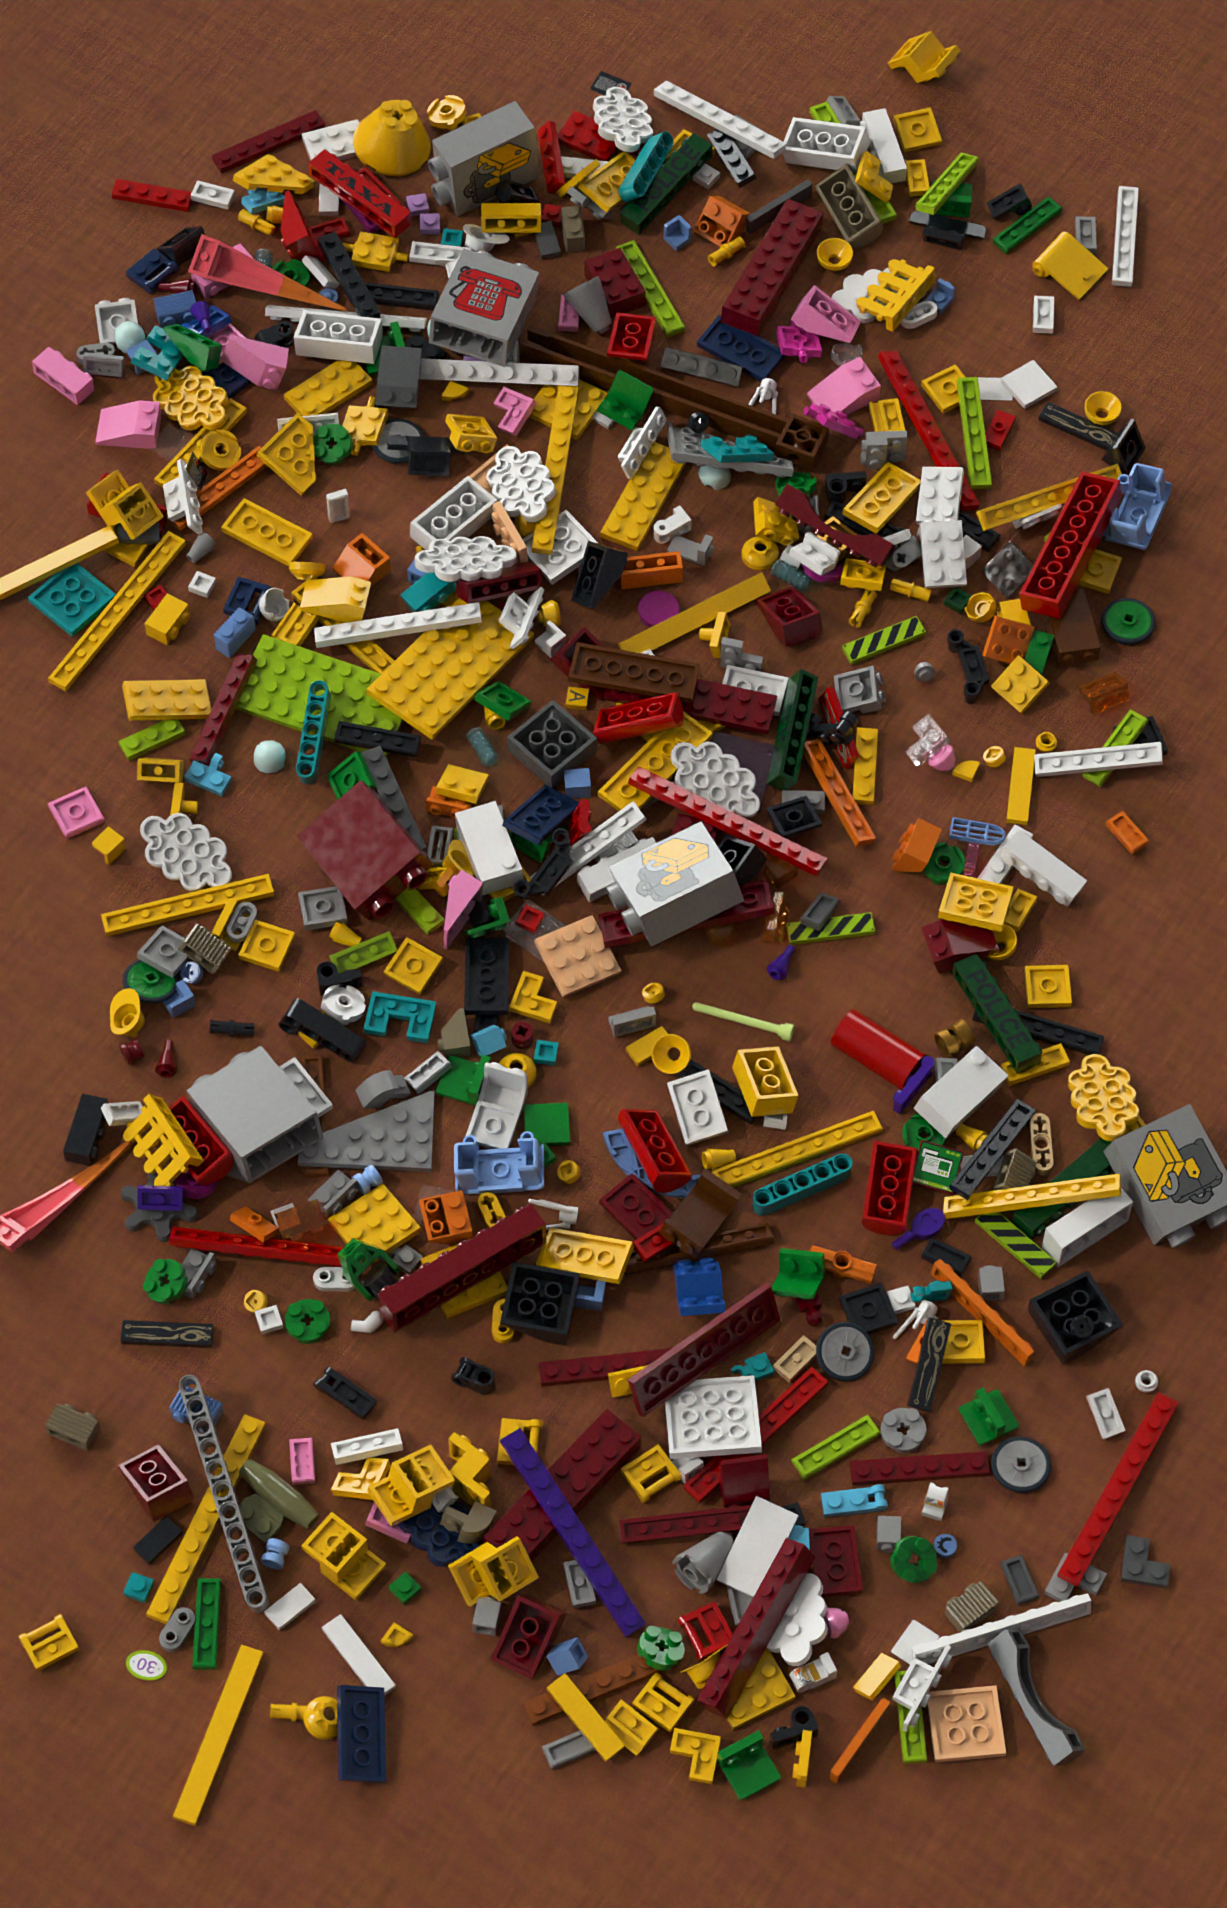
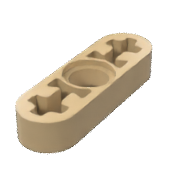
(1046, 1136)

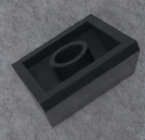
(182, 245)
(1125, 448)
(793, 817)

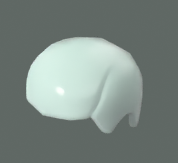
(128, 335)
(714, 477)
(269, 756)

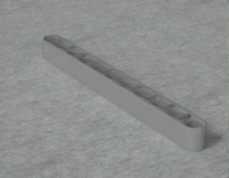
(228, 1502)

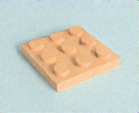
(577, 956)
(966, 1724)

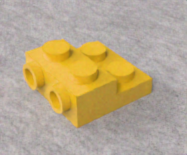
(471, 433)
(772, 524)

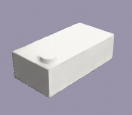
(825, 144)
(338, 337)
(454, 514)
(488, 847)
(961, 1092)
(1085, 1226)

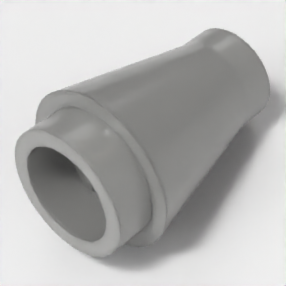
(201, 547)

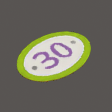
(146, 1665)

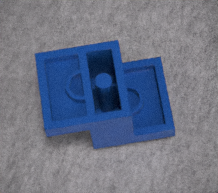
(698, 1287)

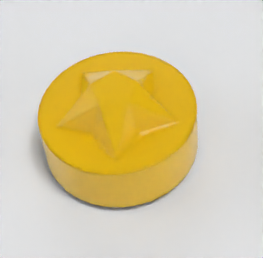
(994, 756)
(653, 993)
(568, 1172)
(255, 1301)

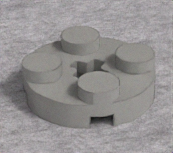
(896, 1440)

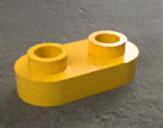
(498, 1336)

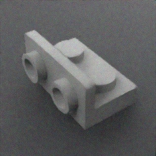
(632, 1021)
(335, 1193)
(197, 1269)

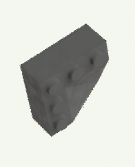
(552, 743)

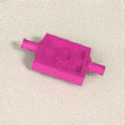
(798, 342)
(833, 420)

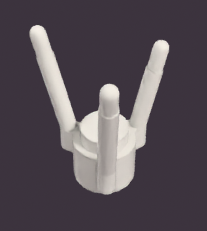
(766, 391)
(567, 1213)
(922, 1313)

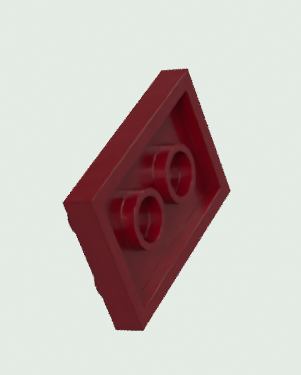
(635, 1207)
(836, 1560)

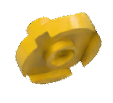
(438, 112)
(230, 446)

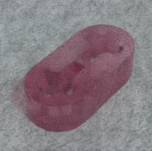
(971, 859)

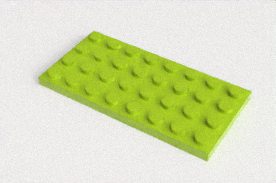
(282, 683)

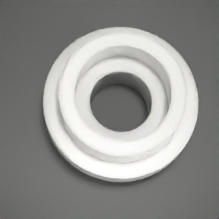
(1146, 1375)

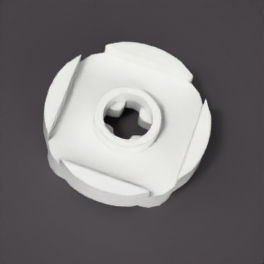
(343, 1013)

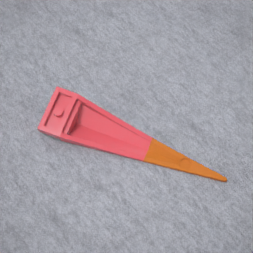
(229, 266)
(32, 1217)

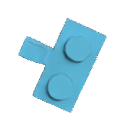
(259, 200)
(209, 777)

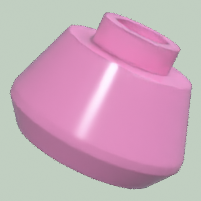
(943, 759)
(836, 1622)

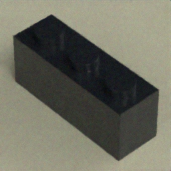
(86, 1131)

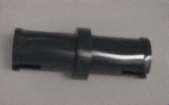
(231, 1028)

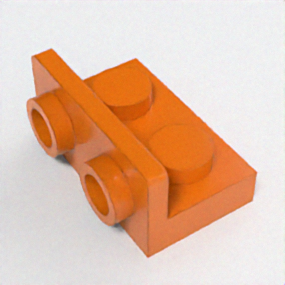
(445, 805)

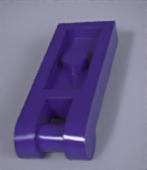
(913, 1084)

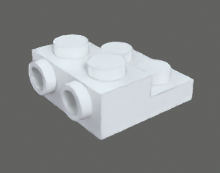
(111, 315)

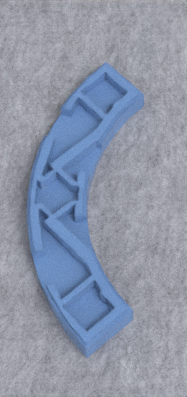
(628, 1162)

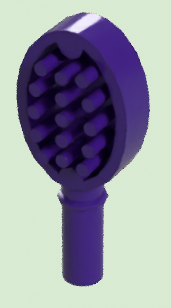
(924, 1226)

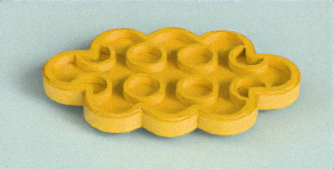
(192, 399)
(1103, 1097)

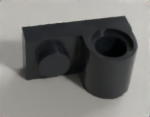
(515, 193)
(1009, 201)
(843, 482)
(348, 977)
(785, 1736)

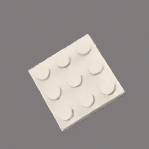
(567, 551)

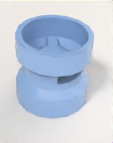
(368, 1179)
(275, 1553)

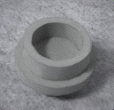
(924, 671)

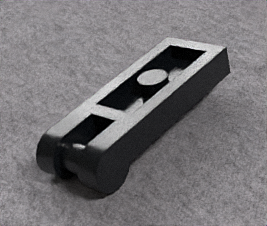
(346, 1393)

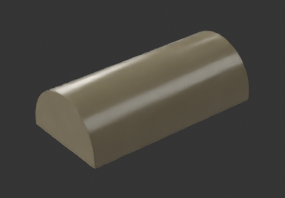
(850, 207)

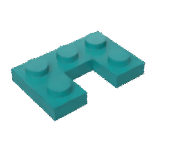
(162, 364)
(746, 450)
(386, 1006)

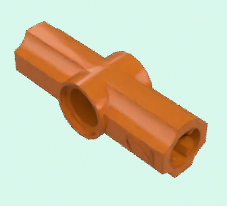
(855, 1268)

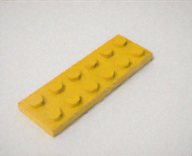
(642, 498)
(655, 758)

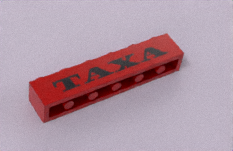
(360, 193)

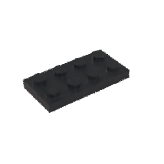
(486, 976)

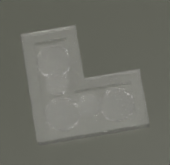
(931, 740)

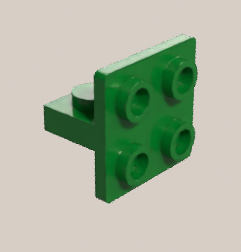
(988, 1416)

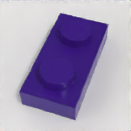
(160, 1198)

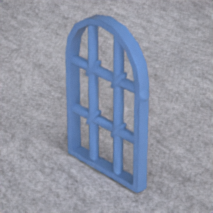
(968, 838)

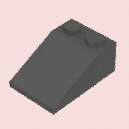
(399, 377)

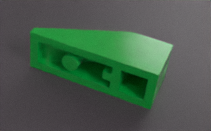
(195, 347)
(1039, 650)

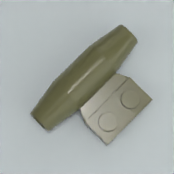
(272, 1502)

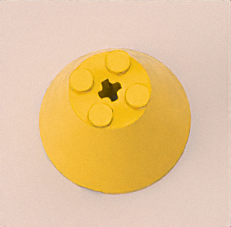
(392, 139)

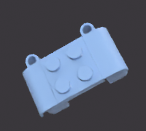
(1141, 507)
(499, 1169)

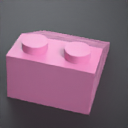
(825, 317)
(256, 360)
(847, 388)
(130, 425)
(460, 903)

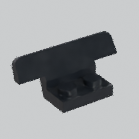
(946, 230)
(426, 454)

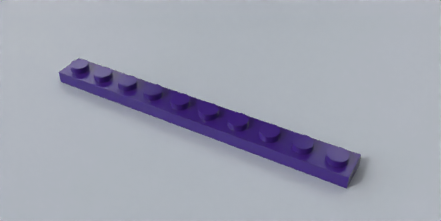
(572, 1532)

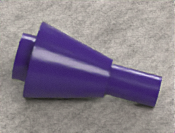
(201, 312)
(779, 967)

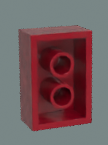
(619, 281)

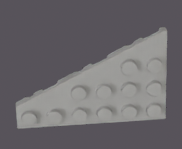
(686, 444)
(388, 1139)

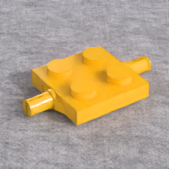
(375, 251)
(365, 424)

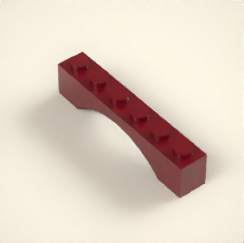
(870, 546)

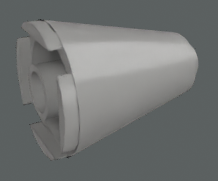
(591, 304)
(703, 1562)

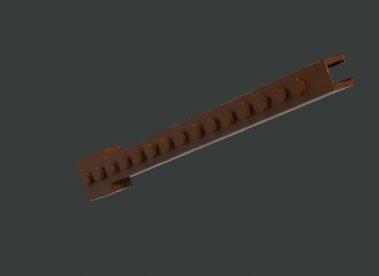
(791, 438)

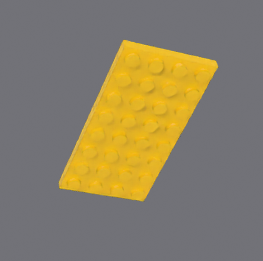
(445, 670)

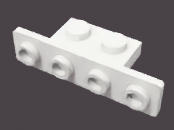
(640, 443)
(182, 499)
(518, 616)
(916, 1685)

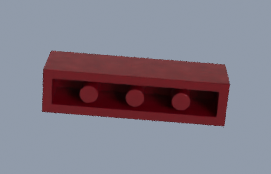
(515, 579)

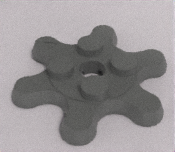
(159, 1219)

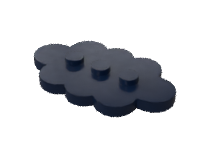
(434, 1538)

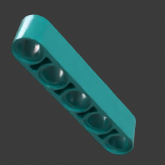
(646, 166)
(313, 741)
(808, 1176)

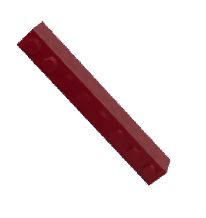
(756, 1628)

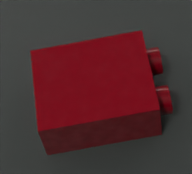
(366, 851)

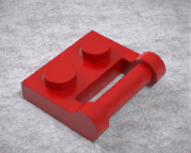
(578, 822)
(713, 1626)

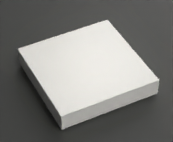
(1029, 384)

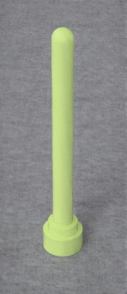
(784, 1031)

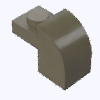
(471, 1526)

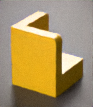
(109, 844)

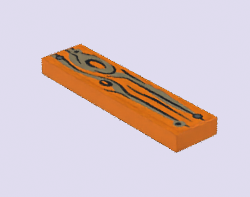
(859, 1740)

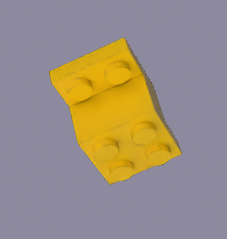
(924, 57)
(124, 504)
(470, 1471)
(411, 1485)
(343, 1556)
(493, 1571)

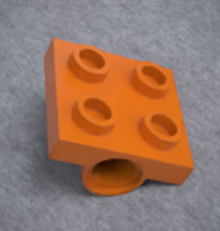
(1008, 639)

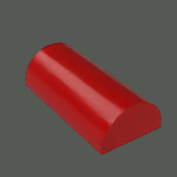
(639, 718)
(876, 1048)
(654, 1149)
(216, 1155)
(889, 1188)

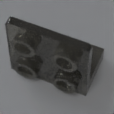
(1009, 569)

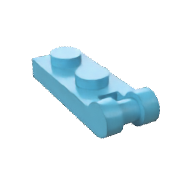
(853, 1501)

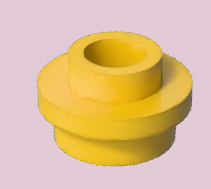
(1046, 737)

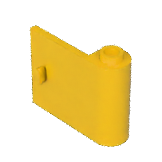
(1068, 264)

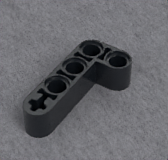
(322, 1029)

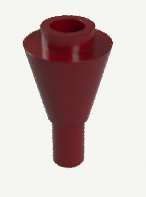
(179, 286)
(166, 1064)

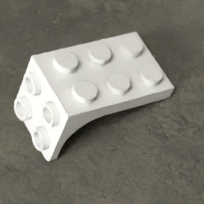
(942, 553)
(498, 1106)

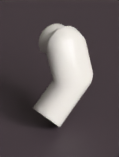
(369, 1325)

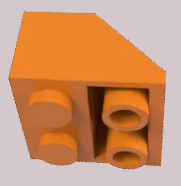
(721, 221)
(363, 561)
(916, 847)
(446, 1218)

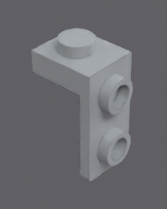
(693, 551)

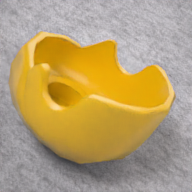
(981, 607)

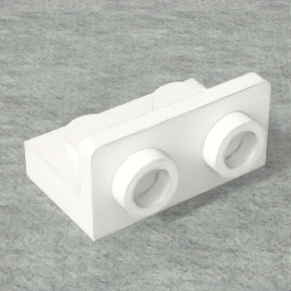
(815, 554)

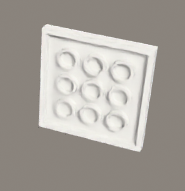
(714, 1418)

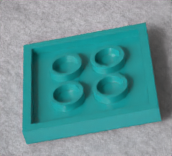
(72, 598)

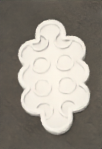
(622, 119)
(855, 287)
(521, 483)
(465, 559)
(715, 777)
(185, 852)
(801, 1623)

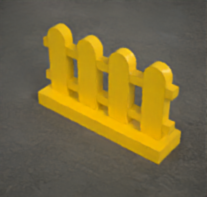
(898, 303)
(164, 1129)

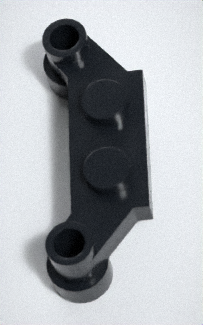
(971, 664)
(832, 733)
(550, 871)

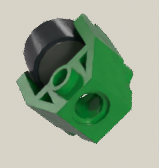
(357, 1257)

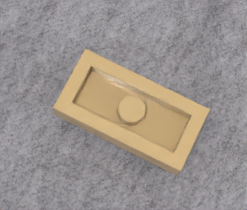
(796, 1359)

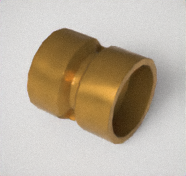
(952, 1039)

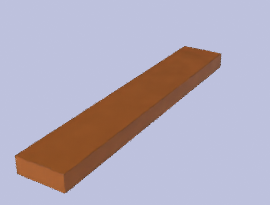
(314, 1067)

